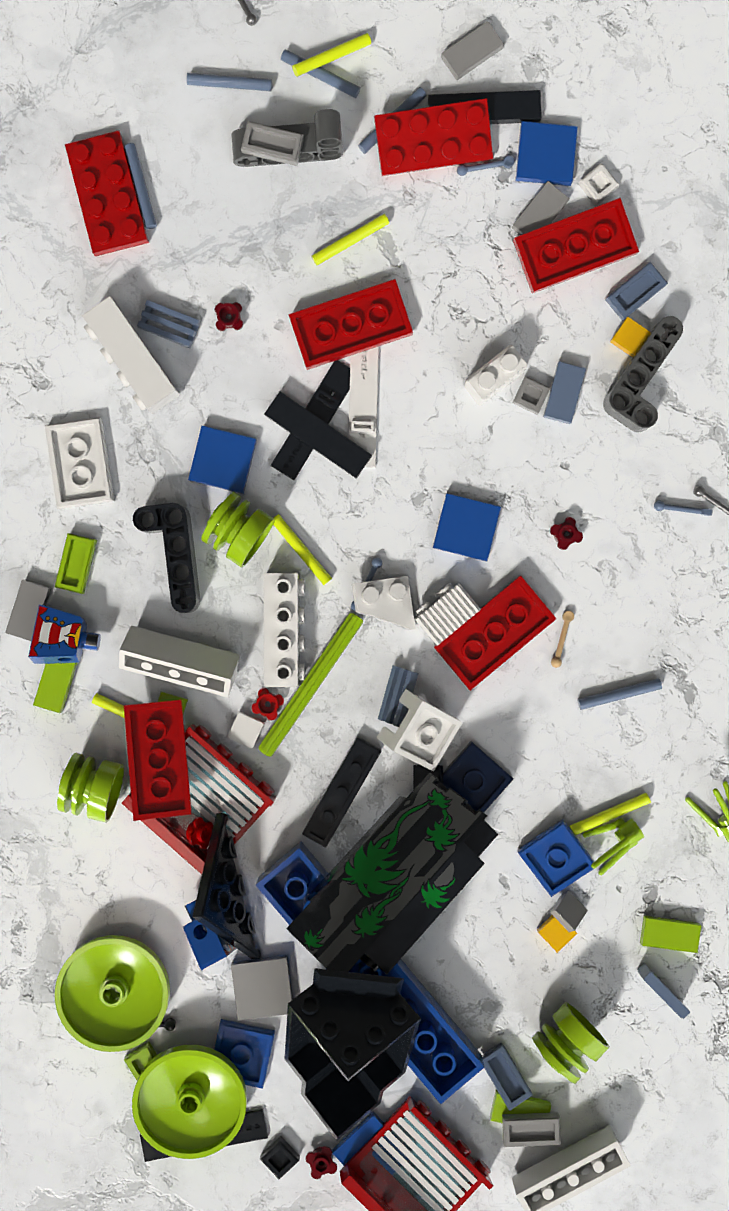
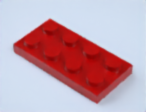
(433, 137)
(106, 193)
(576, 245)
(351, 324)
(495, 633)
(157, 760)

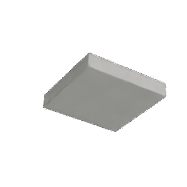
(261, 987)

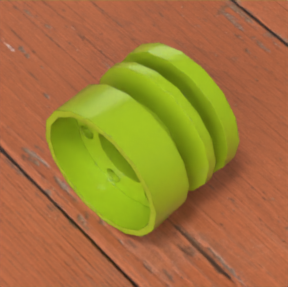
(234, 527)
(84, 786)
(568, 1044)

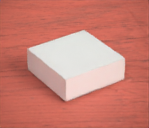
(598, 184)
(246, 729)

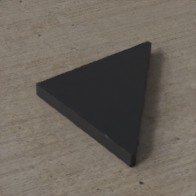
(221, 893)

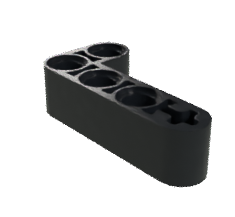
(174, 559)

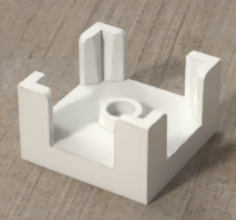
(423, 732)

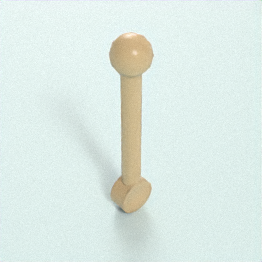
(567, 616)

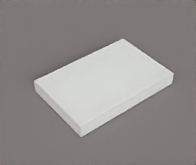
(79, 463)

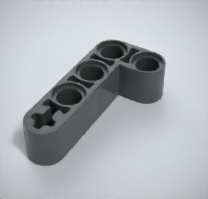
(320, 142)
(645, 370)

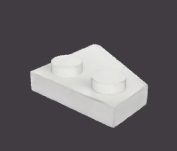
(386, 600)

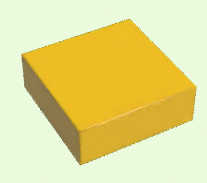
(630, 337)
(555, 933)

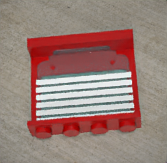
(215, 787)
(413, 1165)

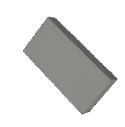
(472, 50)
(272, 143)
(541, 210)
(25, 609)
(531, 1129)

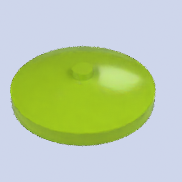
(112, 993)
(189, 1101)

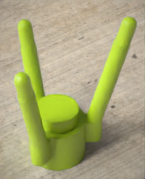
(723, 827)
(627, 835)

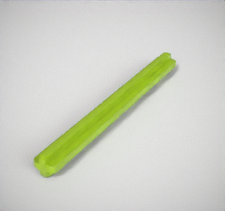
(310, 684)

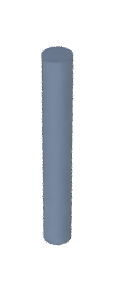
(323, 75)
(229, 82)
(409, 104)
(140, 186)
(619, 694)

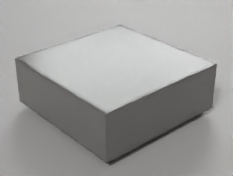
(531, 395)
(568, 911)

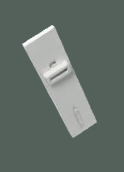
(364, 401)

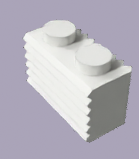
(495, 375)
(447, 613)

